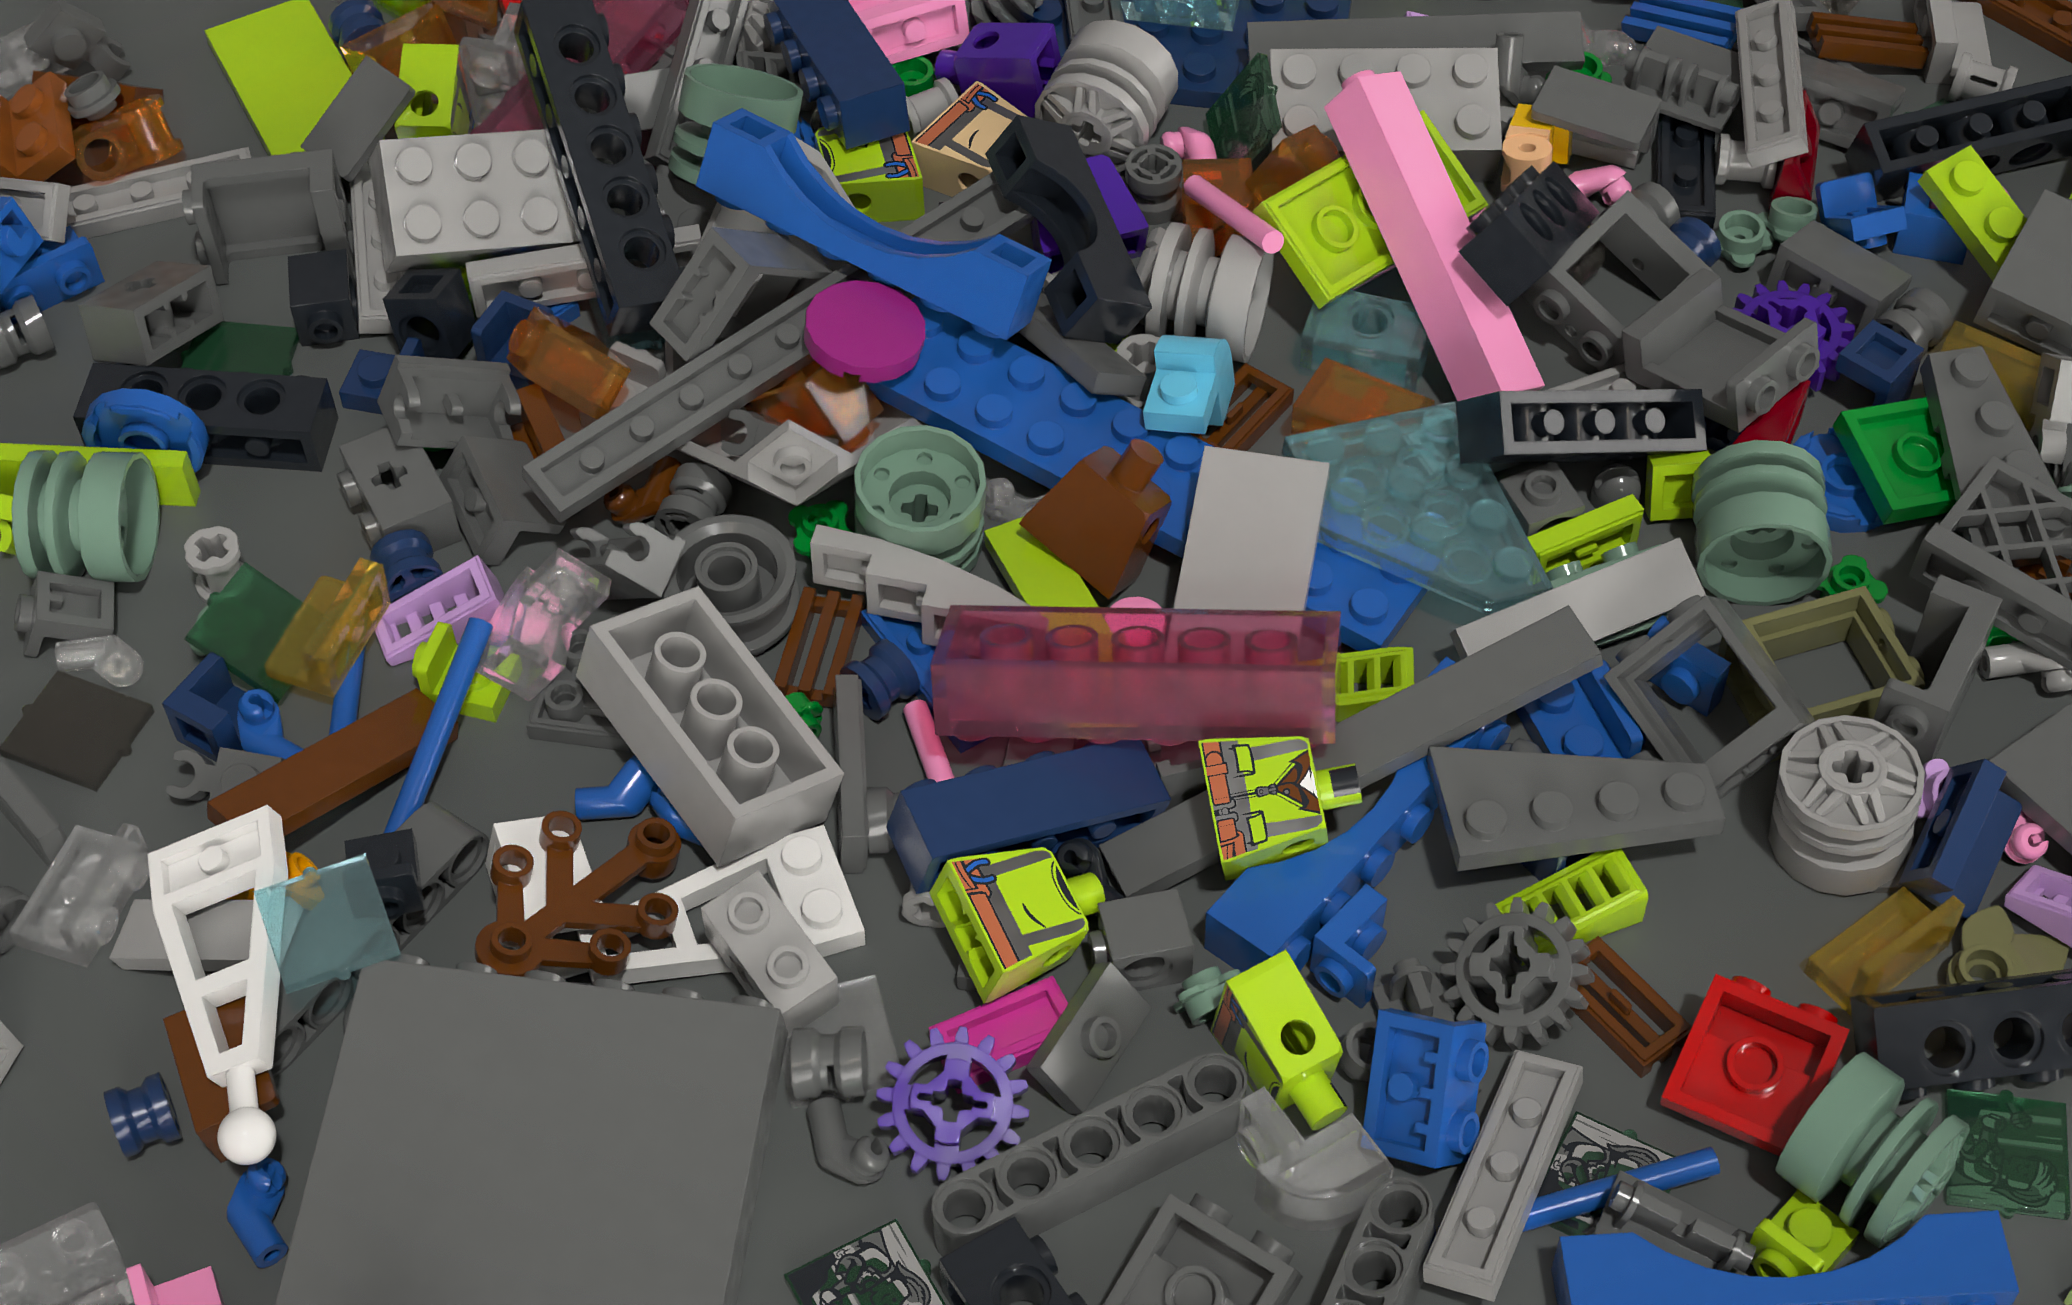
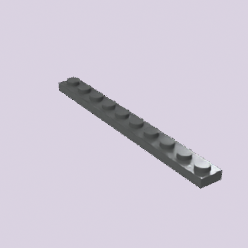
(731, 371)

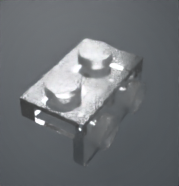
(492, 66)
(83, 894)
(65, 1263)

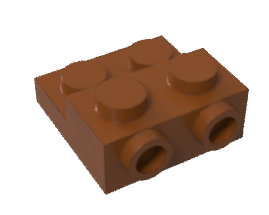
(36, 130)

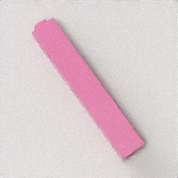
(1424, 232)

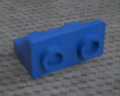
(55, 273)
(1583, 720)
(1425, 1087)

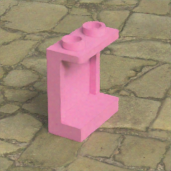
(913, 26)

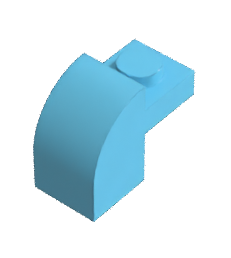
(1189, 384)

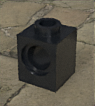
(323, 297)
(433, 309)

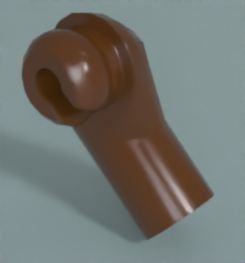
(640, 504)

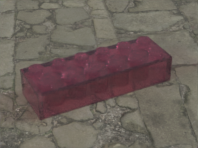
(1136, 674)

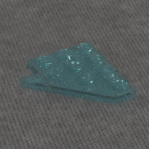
(1418, 512)

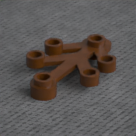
(577, 904)

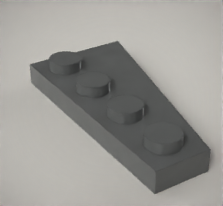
(1976, 423)
(1560, 805)

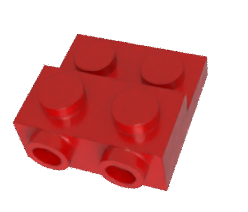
(1754, 1063)

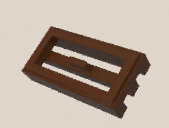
(1867, 40)
(1267, 387)
(829, 608)
(1617, 1024)

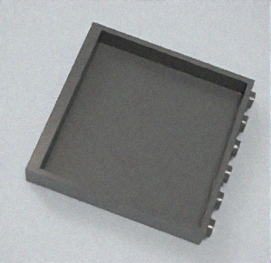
(535, 1143)

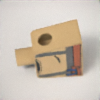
(956, 142)

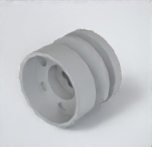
(1110, 89)
(1198, 289)
(1845, 805)

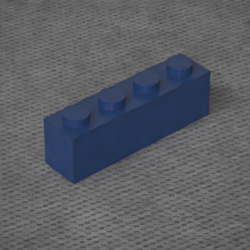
(839, 68)
(1025, 806)

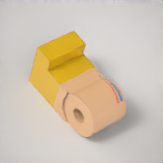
(1532, 143)

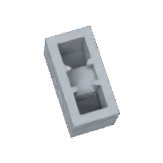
(770, 952)

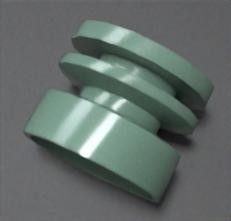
(717, 91)
(923, 493)
(86, 515)
(1761, 523)
(1861, 1142)

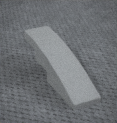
(899, 579)

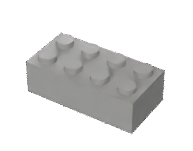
(1450, 84)
(468, 198)
(708, 725)

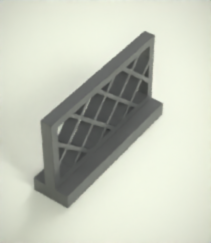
(2031, 608)

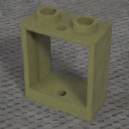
(1817, 624)

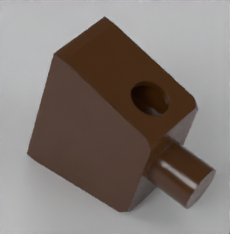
(1104, 515)

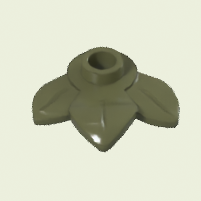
(1994, 950)

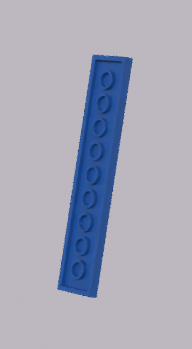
(1047, 422)

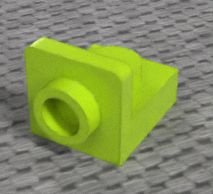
(430, 667)
(1801, 1240)

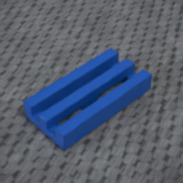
(1685, 17)

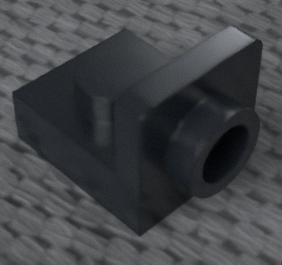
(394, 869)

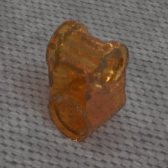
(128, 139)

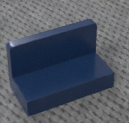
(1963, 837)

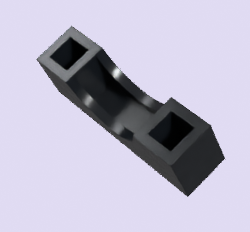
(1048, 176)

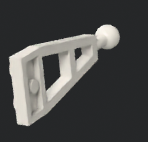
(189, 877)
(803, 877)

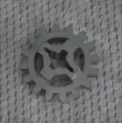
(1513, 943)

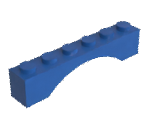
(766, 173)
(1291, 900)
(1935, 1263)

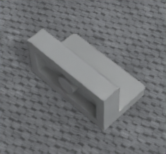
(1949, 32)

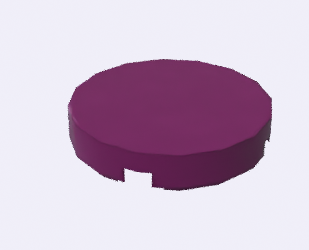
(864, 331)

